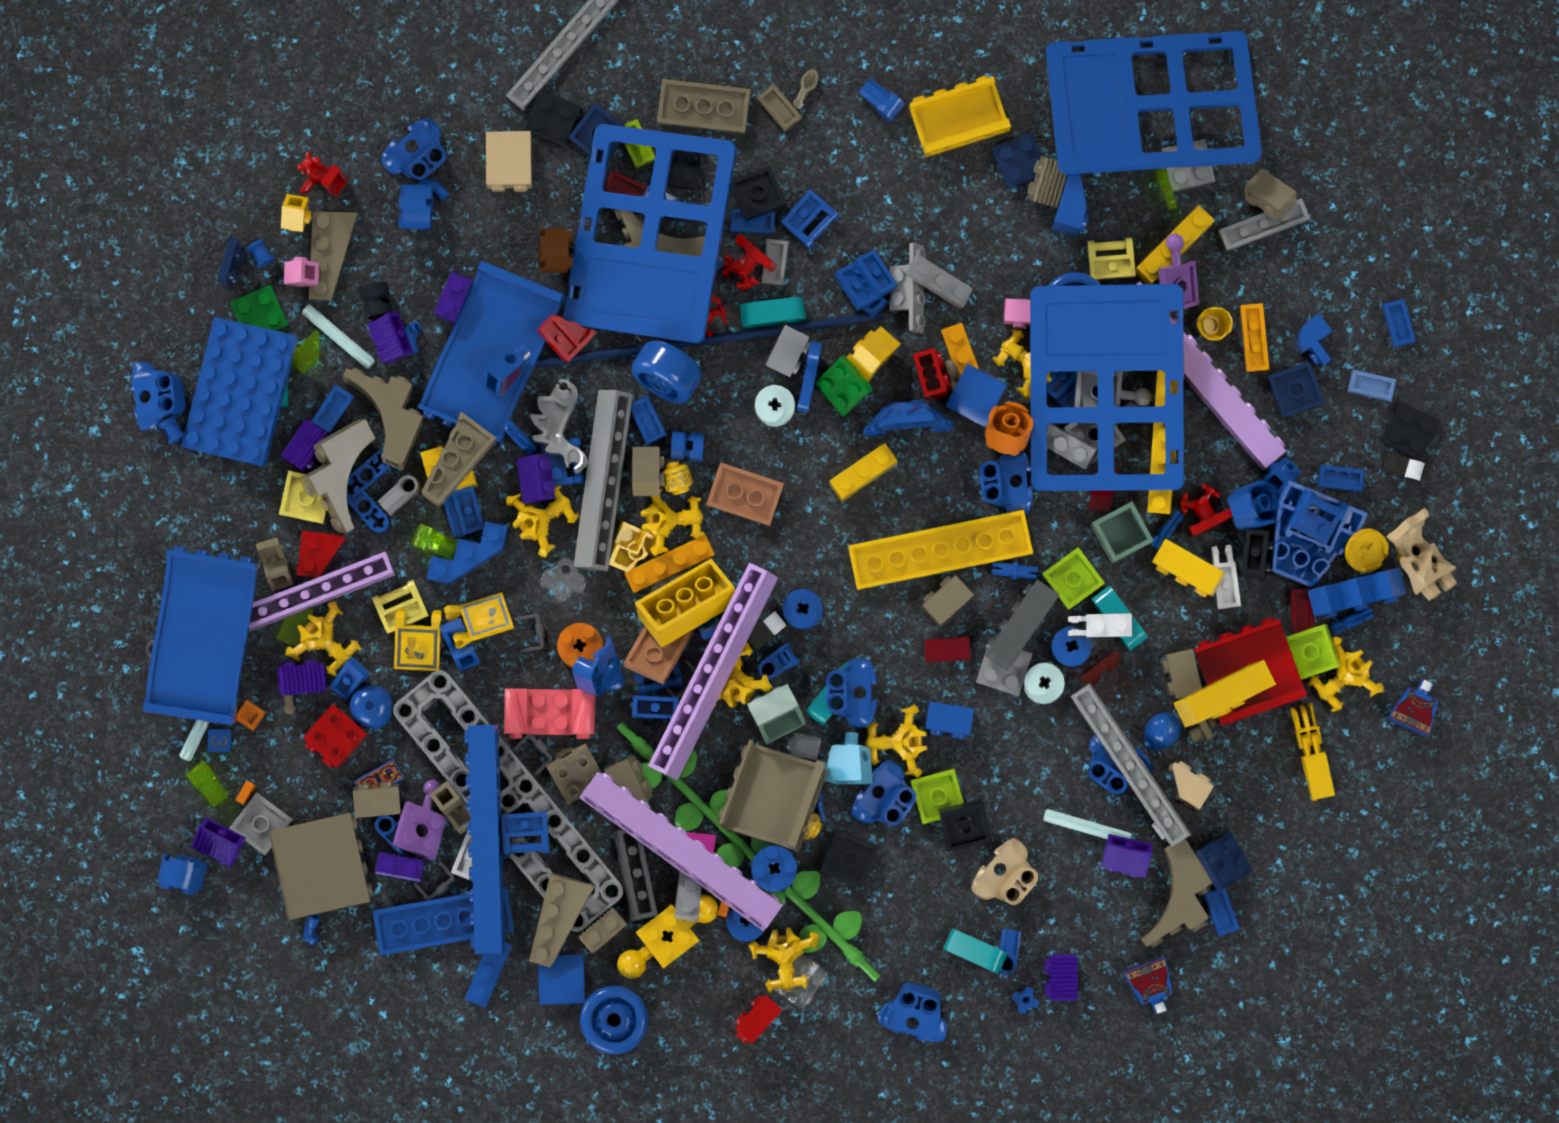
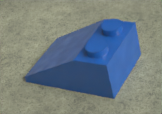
(1072, 207)

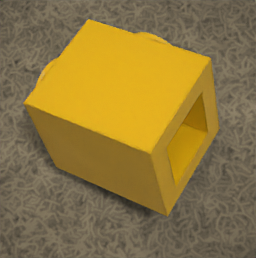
(295, 213)

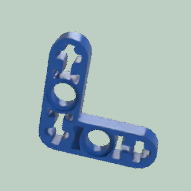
(810, 376)
(360, 494)

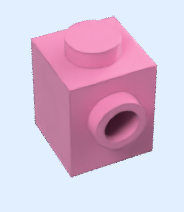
(301, 272)
(1017, 313)

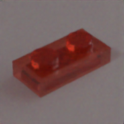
(1109, 663)

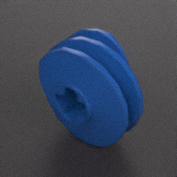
(802, 597)
(1073, 658)
(737, 929)

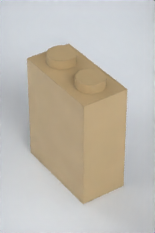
(509, 160)

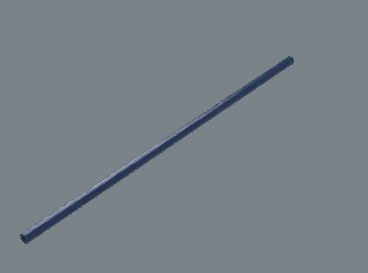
(717, 338)

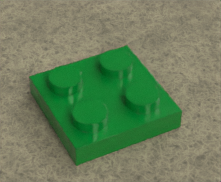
(260, 310)
(843, 385)

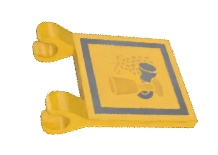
(481, 618)
(417, 645)

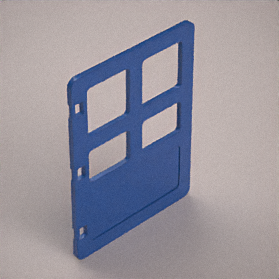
(1099, 109)
(642, 287)
(1106, 333)

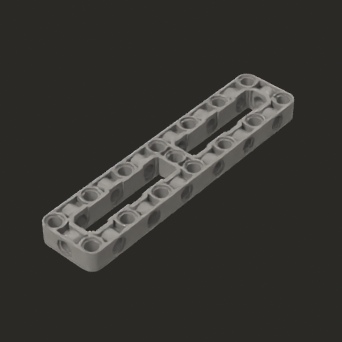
(511, 768)

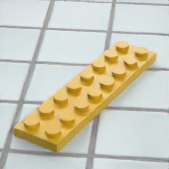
(940, 550)

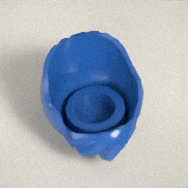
(1162, 731)

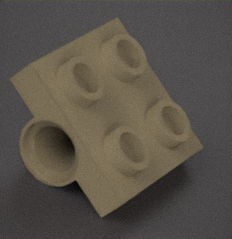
(573, 771)

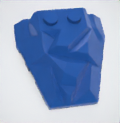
(907, 415)
(1300, 555)

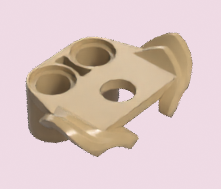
(1013, 856)

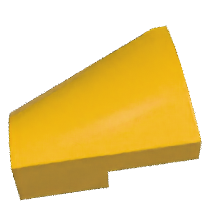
(630, 546)

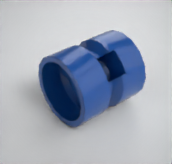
(679, 446)

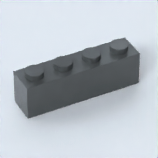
(1022, 624)
(635, 876)

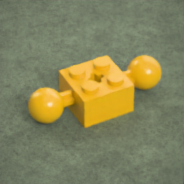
(633, 963)

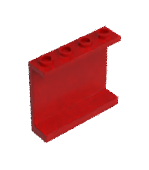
(1248, 647)

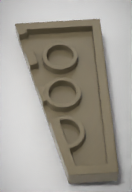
(328, 247)
(464, 449)
(559, 913)

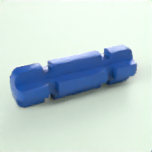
(519, 437)
(1167, 529)
(1352, 620)

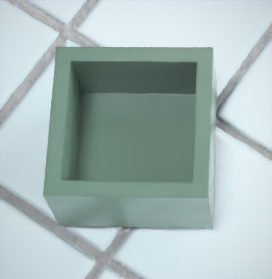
(1122, 532)
(776, 713)

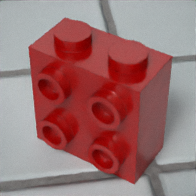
(929, 371)
(334, 737)
(757, 1020)

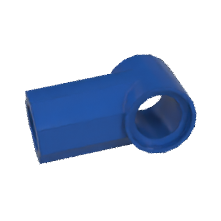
(886, 103)
(1010, 944)

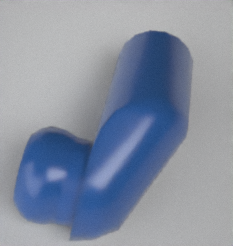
(437, 187)
(412, 331)
(310, 927)

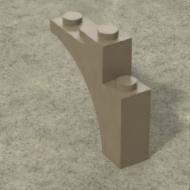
(633, 232)
(390, 401)
(331, 479)
(1183, 907)

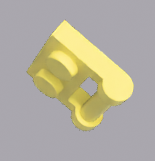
(1111, 266)
(414, 607)

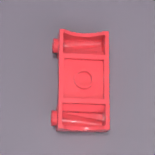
(549, 713)

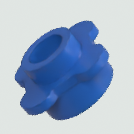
(1024, 1006)

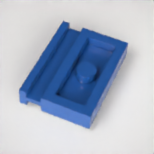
(464, 512)

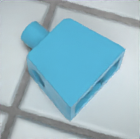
(849, 762)

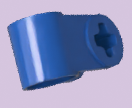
(779, 661)
(389, 835)

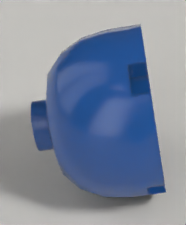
(371, 707)

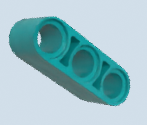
(772, 312)
(1109, 603)
(818, 709)
(975, 951)

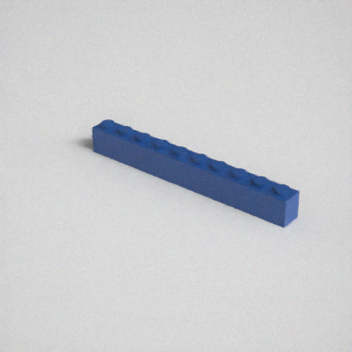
(485, 839)

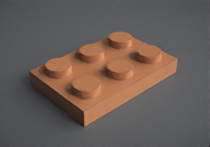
(744, 494)
(653, 660)

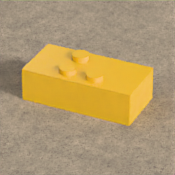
(685, 602)
(1225, 693)

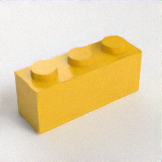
(863, 472)
(1188, 568)

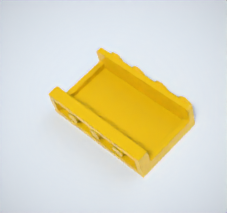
(959, 116)

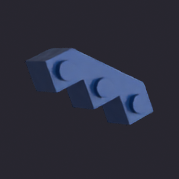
(469, 555)
(1357, 593)

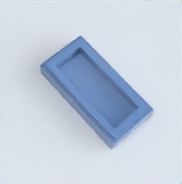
(1371, 385)

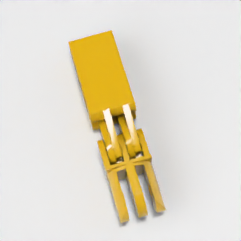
(1315, 764)

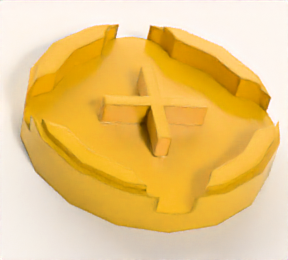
(1366, 550)

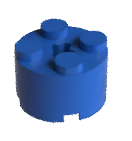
(416, 207)
(1254, 505)
(786, 867)
(182, 872)

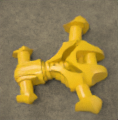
(1017, 353)
(662, 519)
(535, 521)
(318, 635)
(1352, 672)
(740, 686)
(905, 741)
(785, 951)

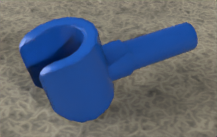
(820, 808)

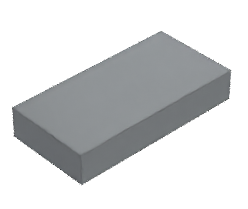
(777, 252)

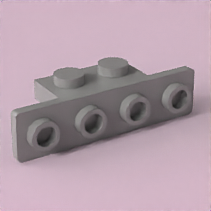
(909, 293)

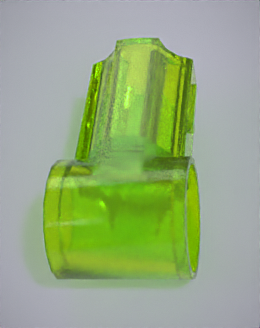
(429, 540)
(204, 779)

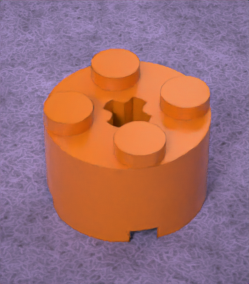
(1008, 428)
(569, 638)

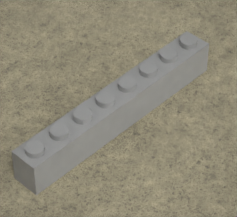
(603, 480)

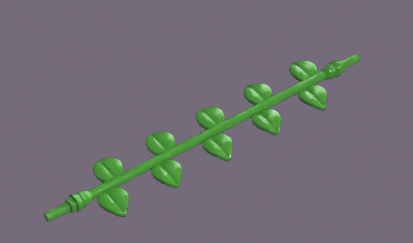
(805, 883)

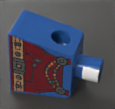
(505, 370)
(1415, 709)
(1150, 983)

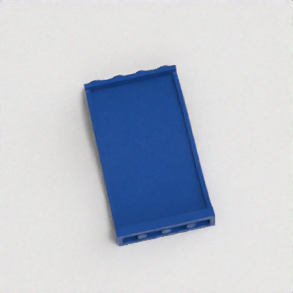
(496, 315)
(201, 636)

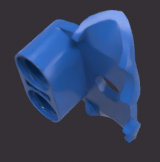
(398, 159)
(147, 378)
(1009, 497)
(594, 675)
(857, 711)
(1102, 757)
(868, 809)
(931, 1024)

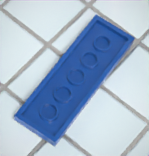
(429, 923)

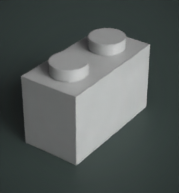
(787, 351)

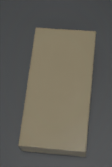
(779, 107)

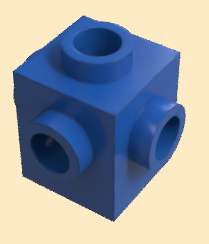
(1279, 474)

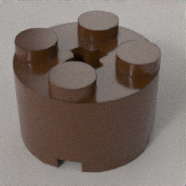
(553, 250)

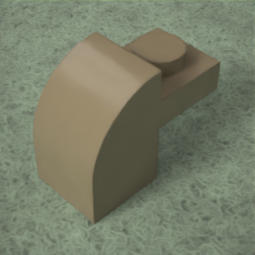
(275, 564)
(452, 806)

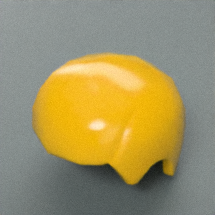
(1214, 323)

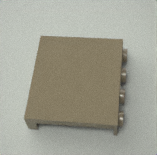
(772, 796)
(320, 866)

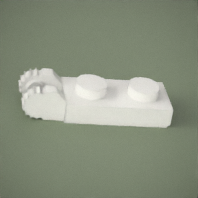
(1228, 591)
(1103, 625)

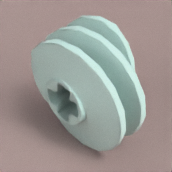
(783, 398)
(1055, 684)

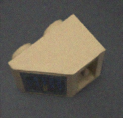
(1189, 787)

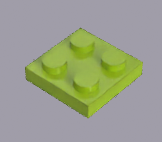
(1073, 578)
(1313, 651)
(935, 793)

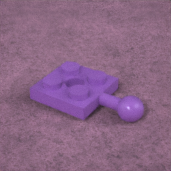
(1180, 272)
(432, 823)

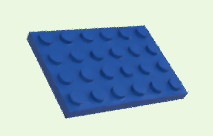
(239, 391)

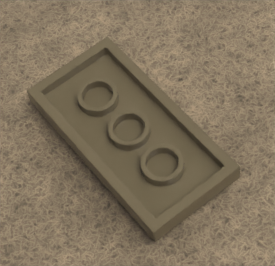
(703, 106)

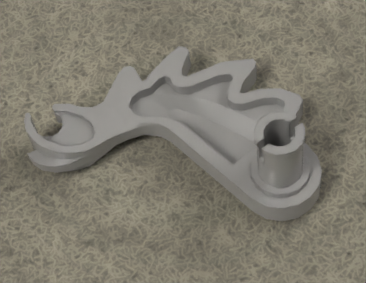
(553, 421)

